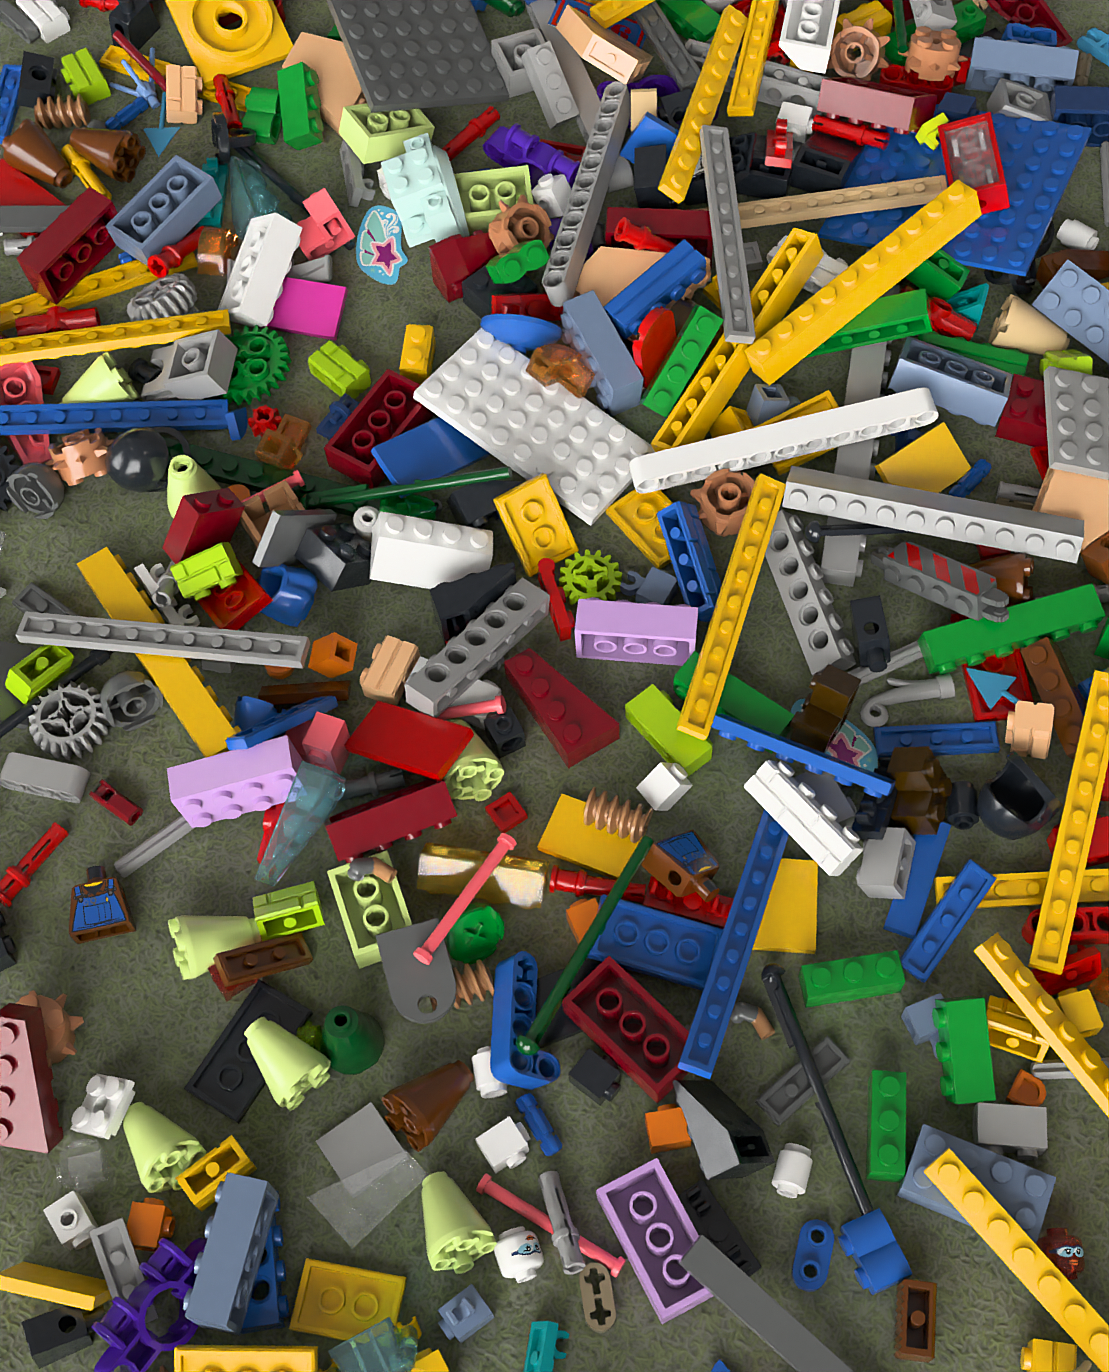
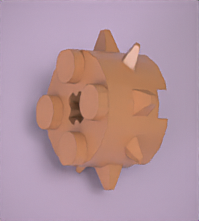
(861, 37)
(933, 54)
(519, 224)
(80, 456)
(724, 501)
(57, 1023)

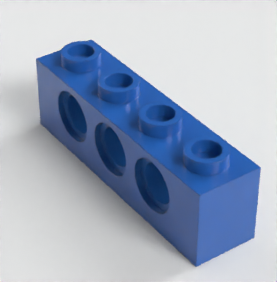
(270, 1311)

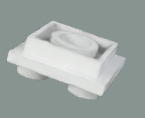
(103, 1106)

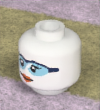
(518, 1254)

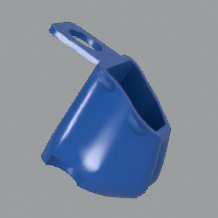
(291, 593)

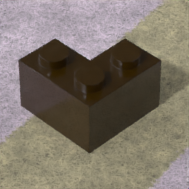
(825, 708)
(920, 788)

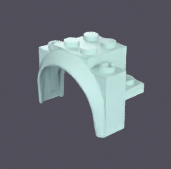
(425, 192)

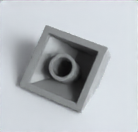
(1019, 101)

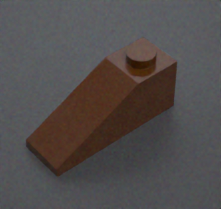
(1090, 261)

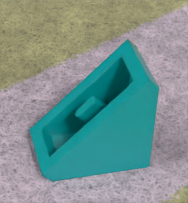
(970, 302)

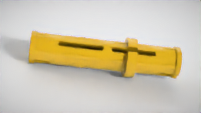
(81, 167)

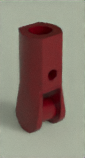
(117, 804)

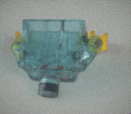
(378, 1349)

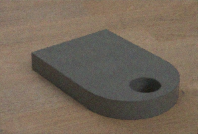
(413, 980)

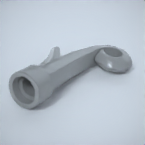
(908, 690)

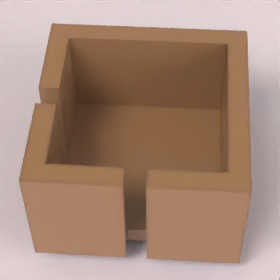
(277, 498)

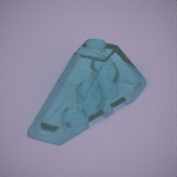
(249, 196)
(305, 810)

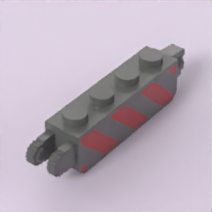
(942, 581)

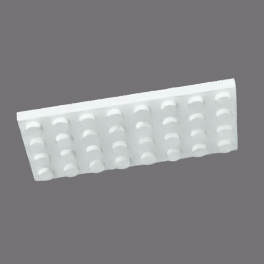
(533, 426)

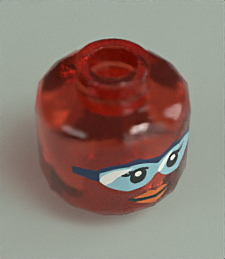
(1063, 1251)

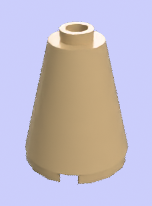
(1026, 329)

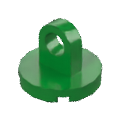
(412, 506)
(475, 933)

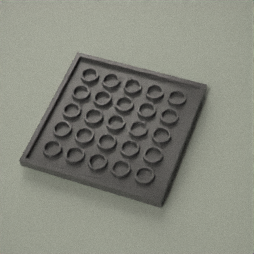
(418, 53)

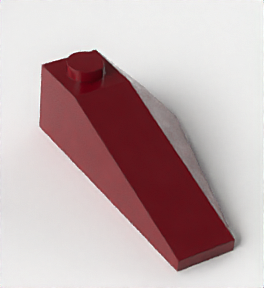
(1032, 14)
(457, 259)

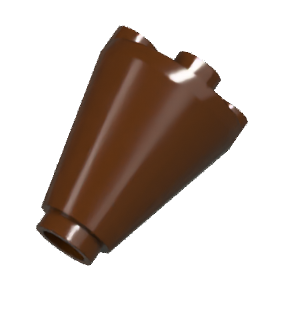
(110, 150)
(36, 155)
(1010, 574)
(427, 1102)

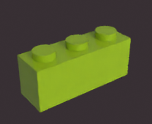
(657, 720)

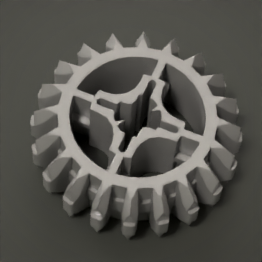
(163, 298)
(53, 718)

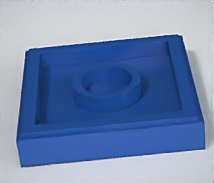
(649, 132)

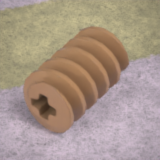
(62, 113)
(616, 816)
(471, 983)

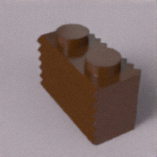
(915, 1320)

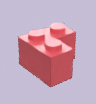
(325, 227)
(322, 741)

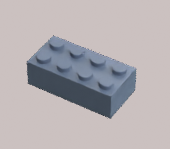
(1022, 63)
(164, 209)
(1078, 307)
(593, 335)
(953, 381)
(1017, 1187)
(231, 1254)

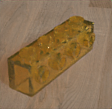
(513, 880)

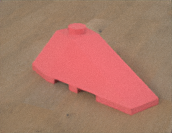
(22, 386)

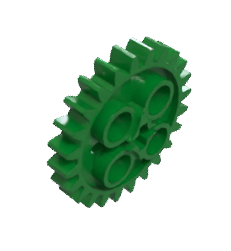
(258, 364)

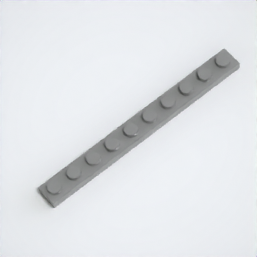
(727, 235)
(164, 639)

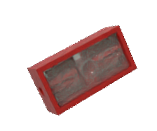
(974, 159)

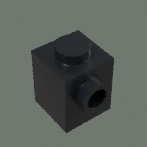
(596, 1077)

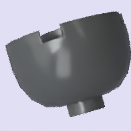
(36, 489)
(130, 700)

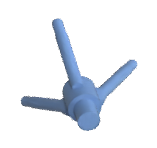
(144, 89)

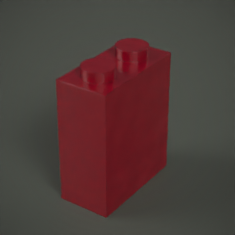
(202, 523)

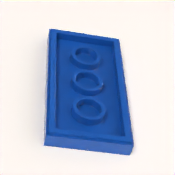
(427, 453)
(658, 944)

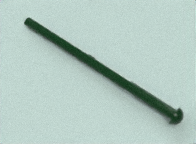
(361, 492)
(529, 1044)

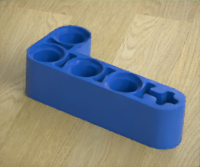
(512, 1016)

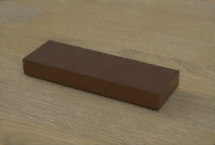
(303, 692)
(262, 959)

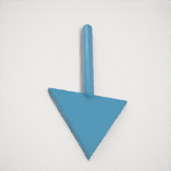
(161, 136)
(992, 686)

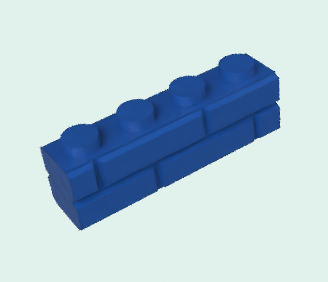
(656, 288)
(691, 557)

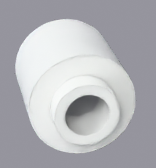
(1077, 235)
(364, 521)
(484, 1080)
(792, 1170)

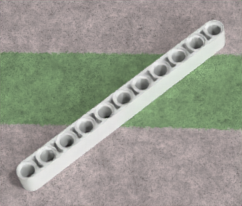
(783, 440)

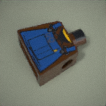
(683, 865)
(99, 908)

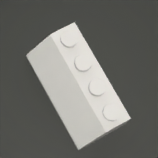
(809, 32)
(260, 269)
(426, 551)

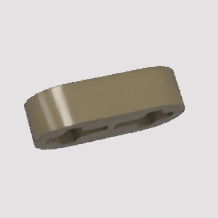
(605, 1295)

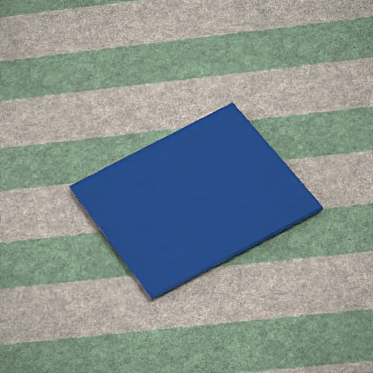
(1036, 167)

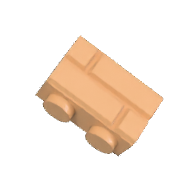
(181, 94)
(389, 670)
(1030, 729)

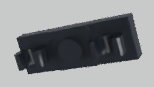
(875, 812)
(714, 1224)

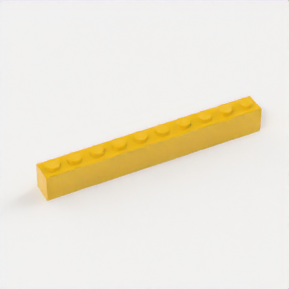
(863, 282)
(728, 361)
(173, 675)

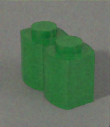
(263, 114)
(521, 258)

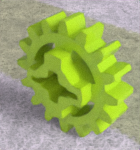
(604, 574)

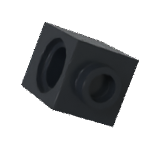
(504, 733)

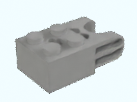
(192, 368)

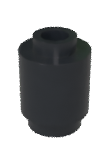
(962, 805)

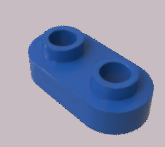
(812, 1254)

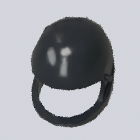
(140, 458)
(1020, 791)

